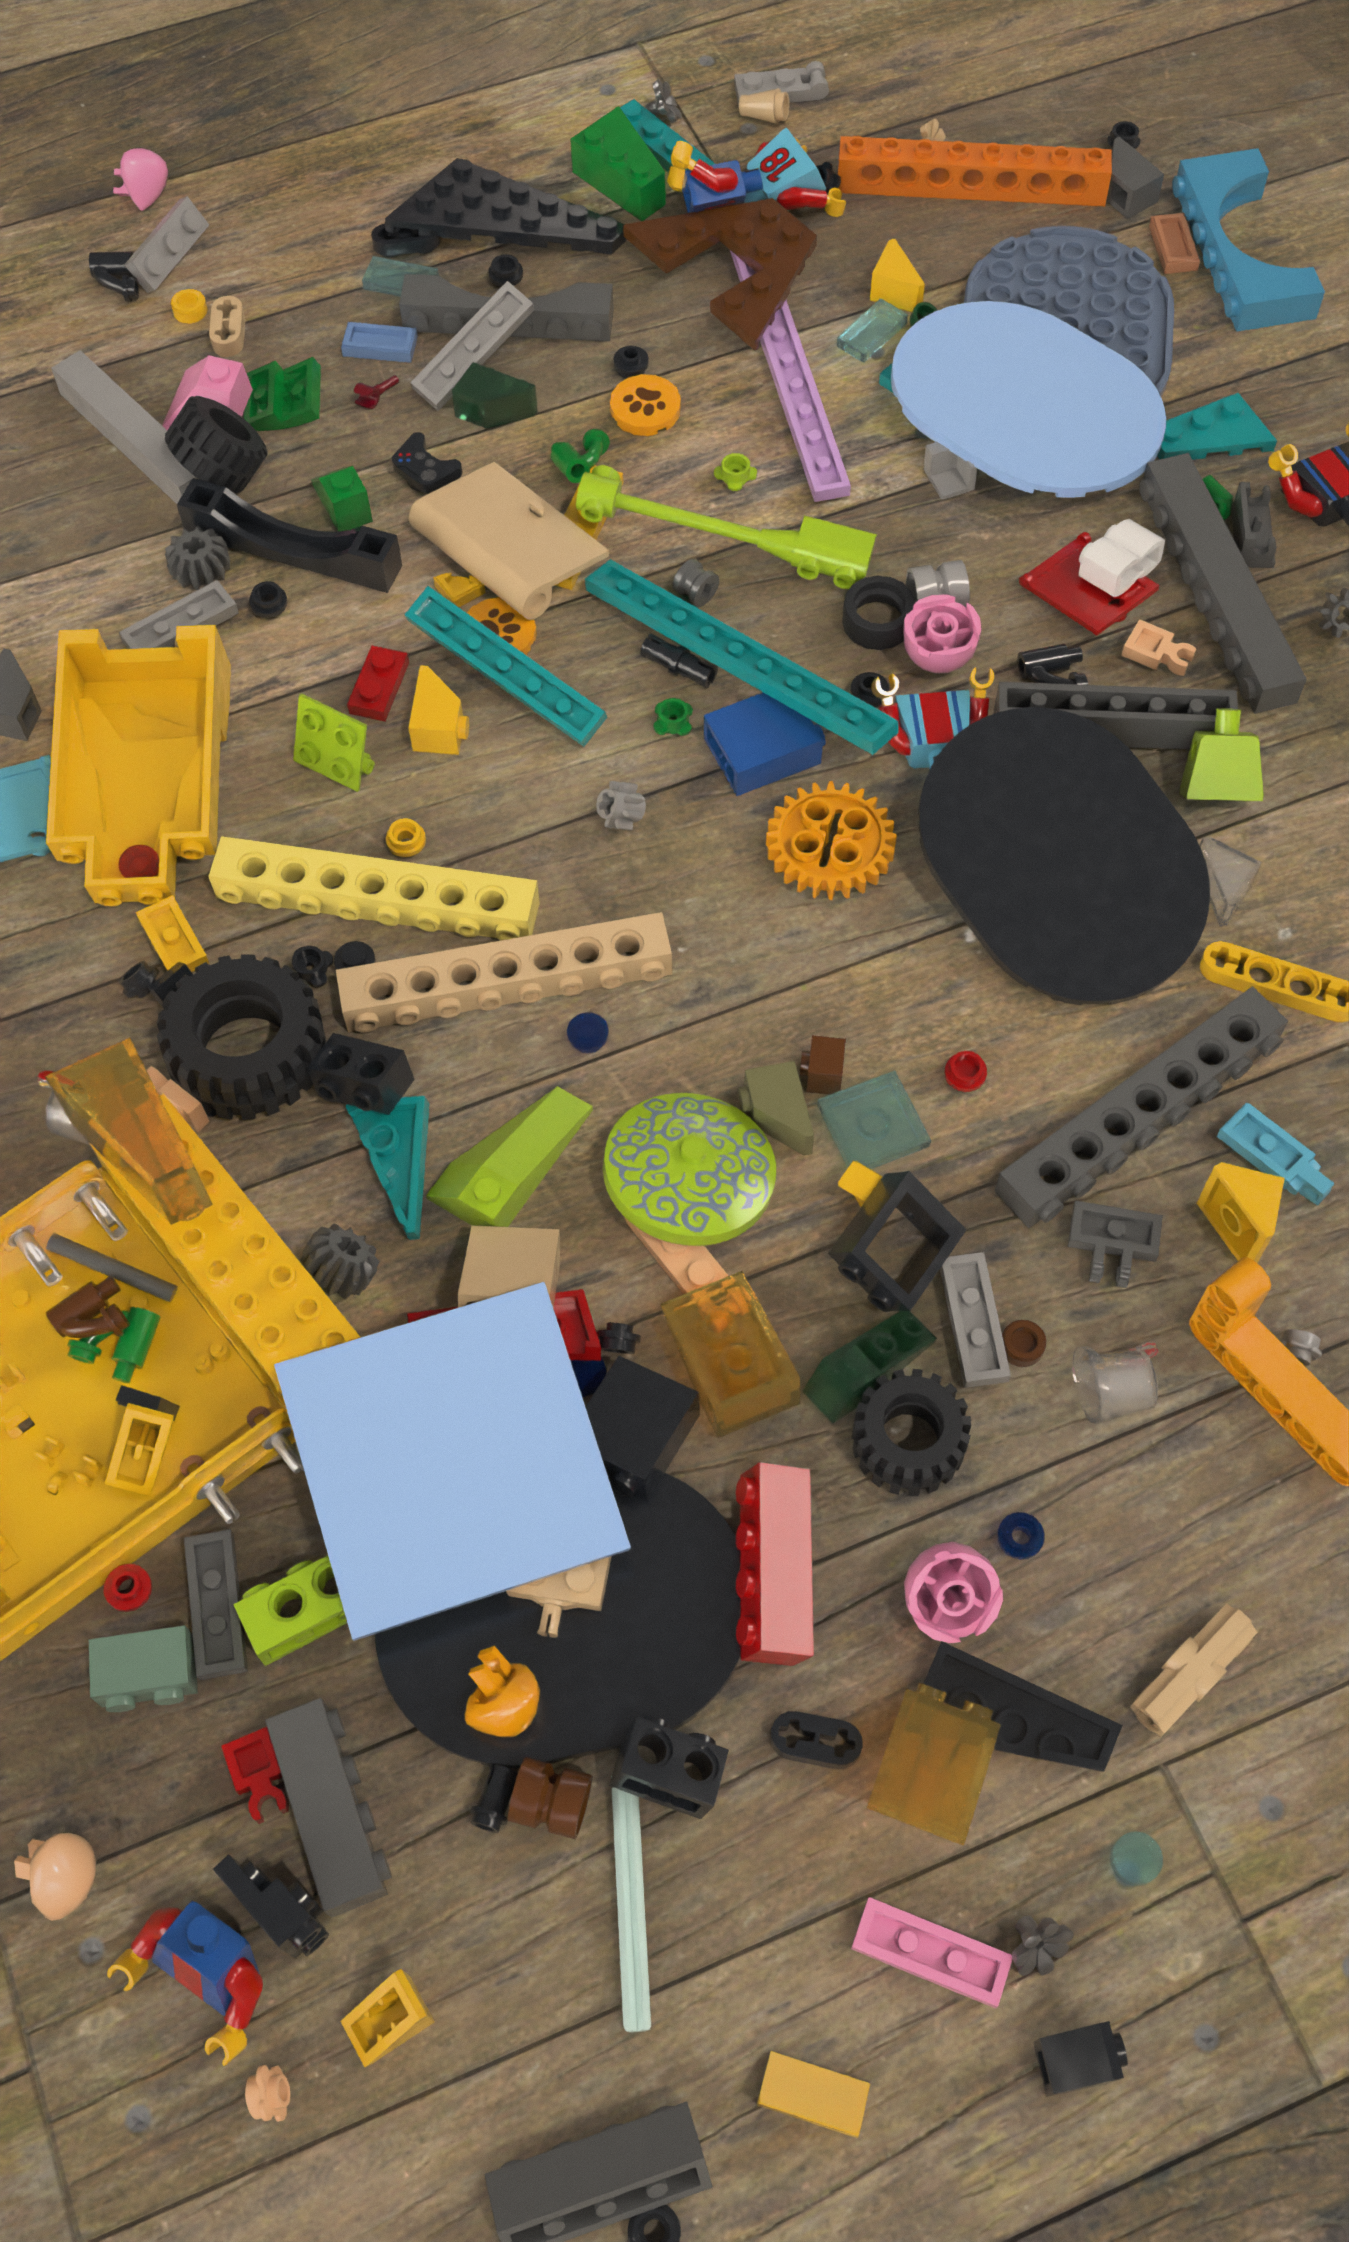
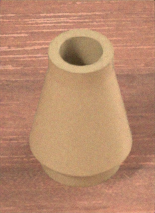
(765, 106)

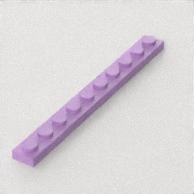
(801, 403)

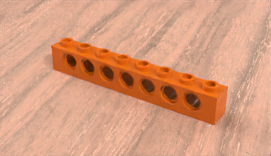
(974, 171)

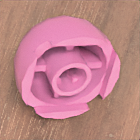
(941, 633)
(952, 1592)

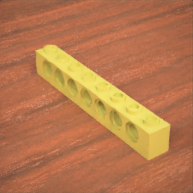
(358, 876)

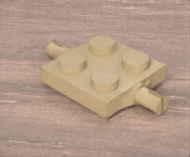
(571, 1589)

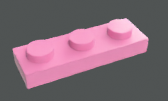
(932, 1952)

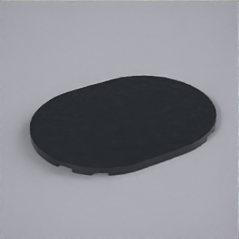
(1063, 856)
(651, 1650)

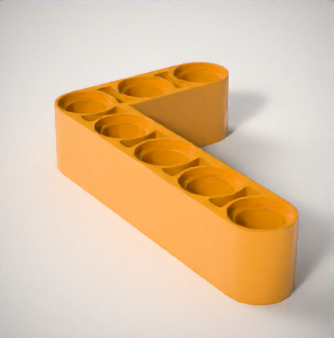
(1268, 1370)

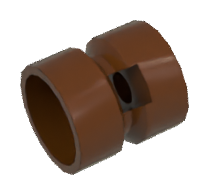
(550, 1798)

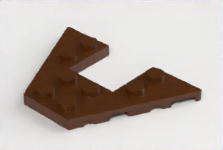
(756, 232)

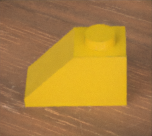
(436, 716)

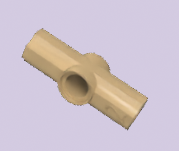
(1193, 1669)

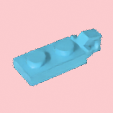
(1275, 1153)

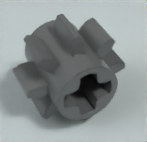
(1330, 612)

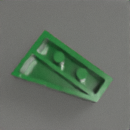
(619, 165)

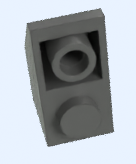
(1133, 181)
(17, 700)

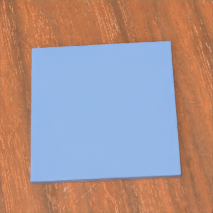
(450, 1460)

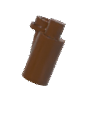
(75, 1313)

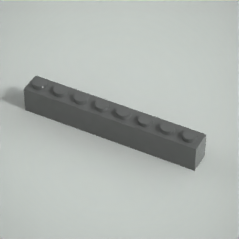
(1222, 584)

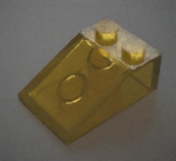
(732, 1354)

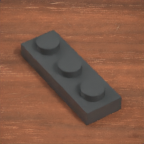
(212, 1592)

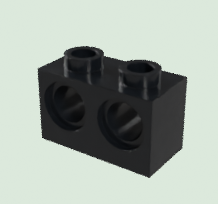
(361, 1073)
(667, 1779)

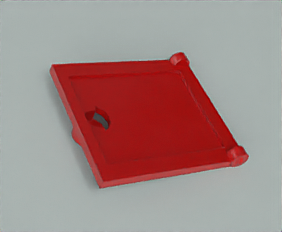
(1061, 587)

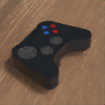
(421, 468)

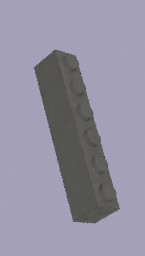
(1133, 714)

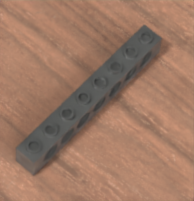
(1245, 1017)

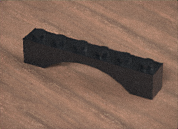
(354, 555)

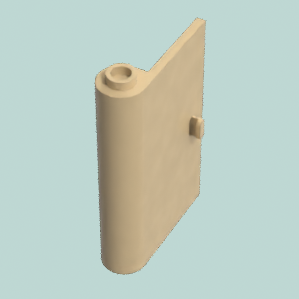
(505, 537)

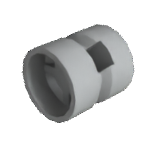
(948, 579)

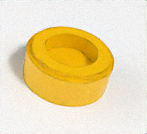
(189, 306)

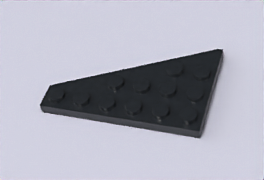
(482, 202)

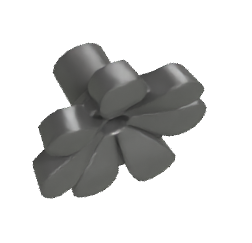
(663, 102)
(1040, 1944)

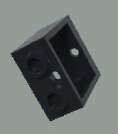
(925, 1212)

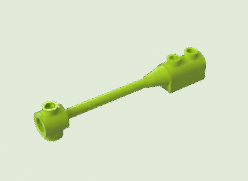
(814, 550)

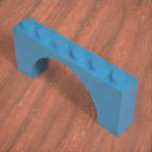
(1251, 290)

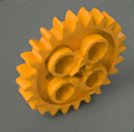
(795, 831)

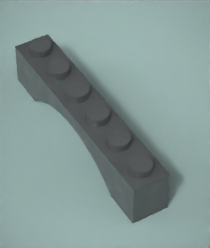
(573, 313)

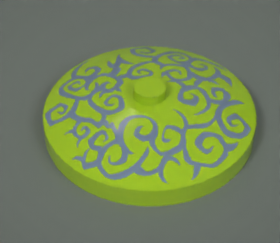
(689, 1169)

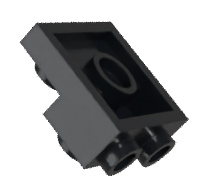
(282, 1911)

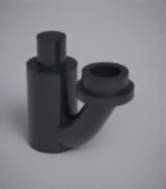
(108, 266)
(1041, 662)

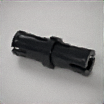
(679, 660)

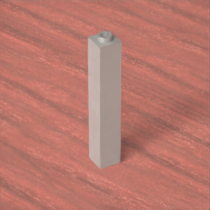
(121, 422)

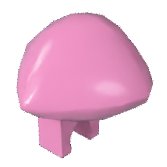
(143, 176)

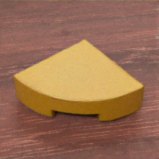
(459, 589)

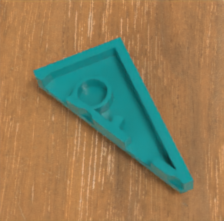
(398, 1155)

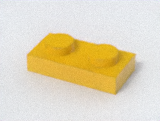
(171, 934)

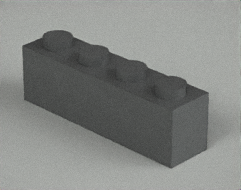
(327, 1807)
(599, 2178)

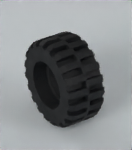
(233, 992)

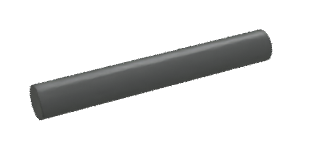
(111, 1267)

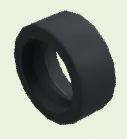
(882, 590)

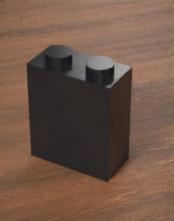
(640, 1425)

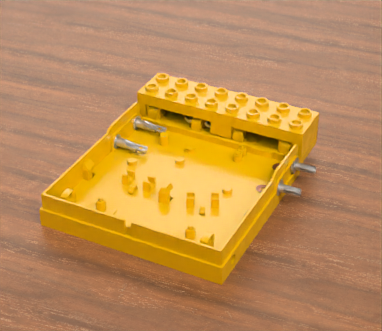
(213, 1354)

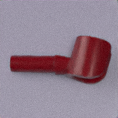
(370, 395)

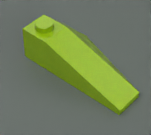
(507, 1166)

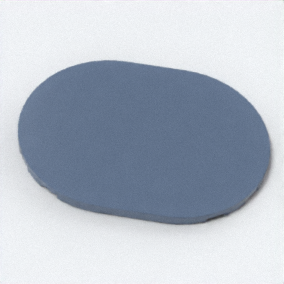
(1088, 284)

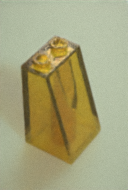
(126, 1121)

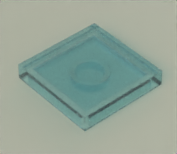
(874, 1121)

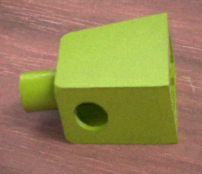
(1224, 762)

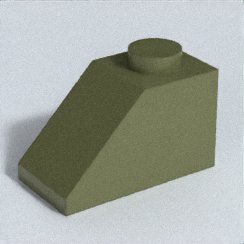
(778, 1105)

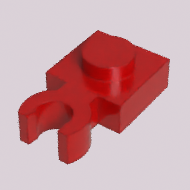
(254, 1769)

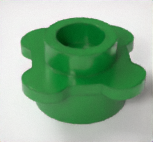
(675, 709)

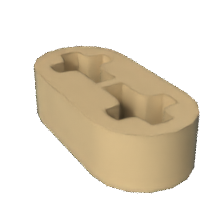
(221, 326)

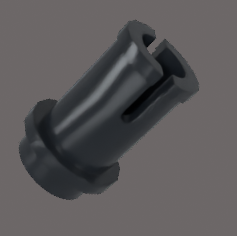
(494, 1799)

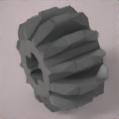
(197, 557)
(340, 1260)

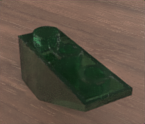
(850, 1370)

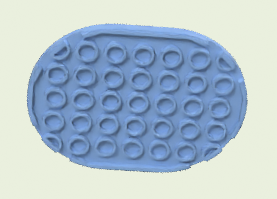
(1028, 398)

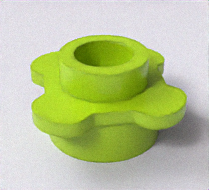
(735, 471)

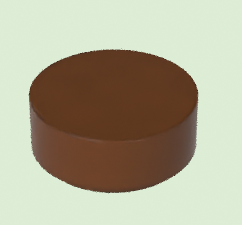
(1024, 1343)

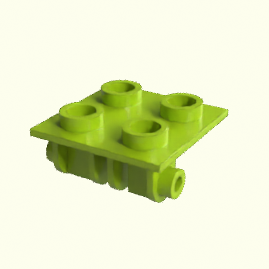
(331, 743)

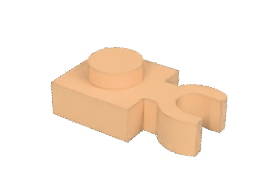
(1154, 645)
(185, 1103)

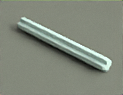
(631, 1912)

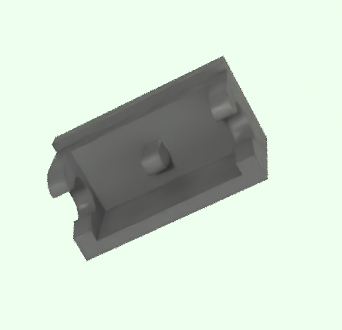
(1253, 527)

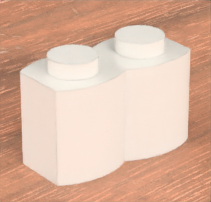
(1121, 557)

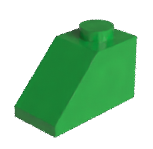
(344, 498)

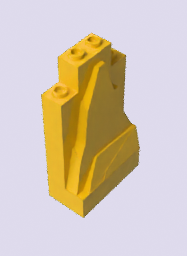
(136, 757)

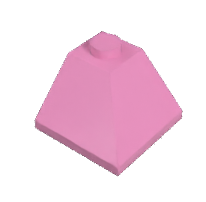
(213, 379)

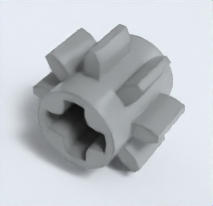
(621, 805)

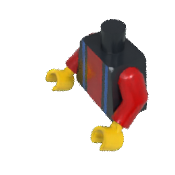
(1315, 484)

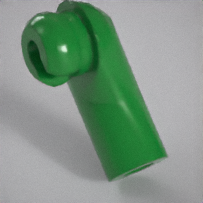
(1222, 498)

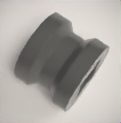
(695, 582)

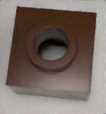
(823, 1064)

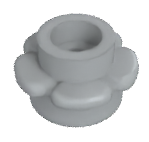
(1302, 1345)

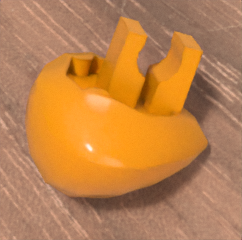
(504, 1696)

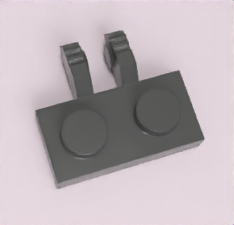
(1115, 1233)

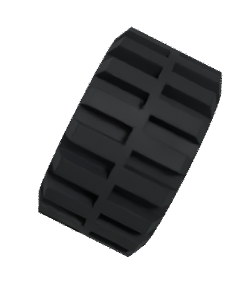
(215, 443)
(920, 1398)

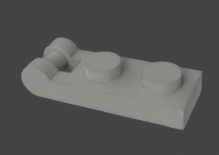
(799, 83)

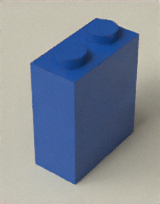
(761, 742)

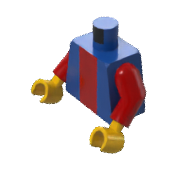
(709, 185)
(206, 1960)

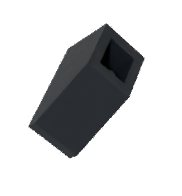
(1080, 2058)

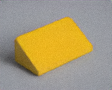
(813, 2094)

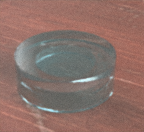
(1136, 1858)

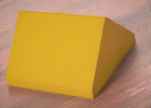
(1242, 1208)

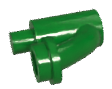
(572, 463)
(130, 1348)

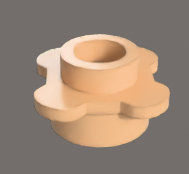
(268, 2094)

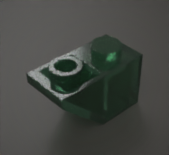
(493, 397)

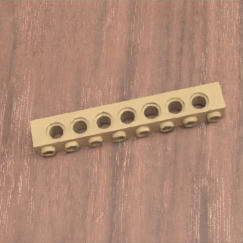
(517, 956)

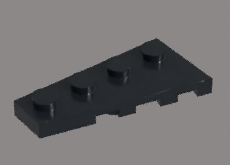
(1031, 1718)

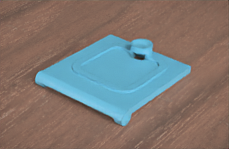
(24, 808)

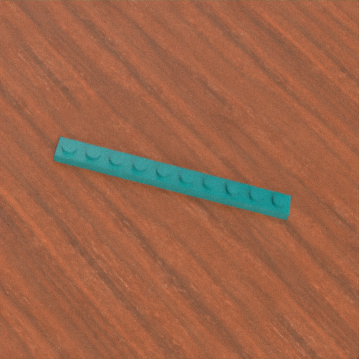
(743, 657)

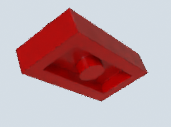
(378, 683)

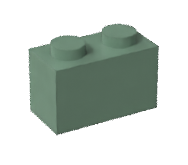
(142, 1668)

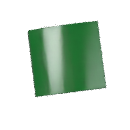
(284, 396)

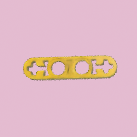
(1281, 975)

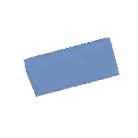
(379, 342)

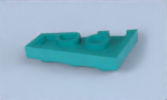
(1216, 427)

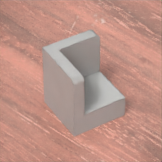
(948, 472)

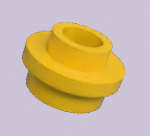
(401, 830)

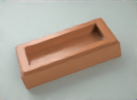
(1174, 243)

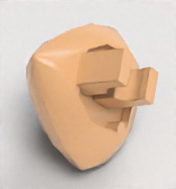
(59, 1873)

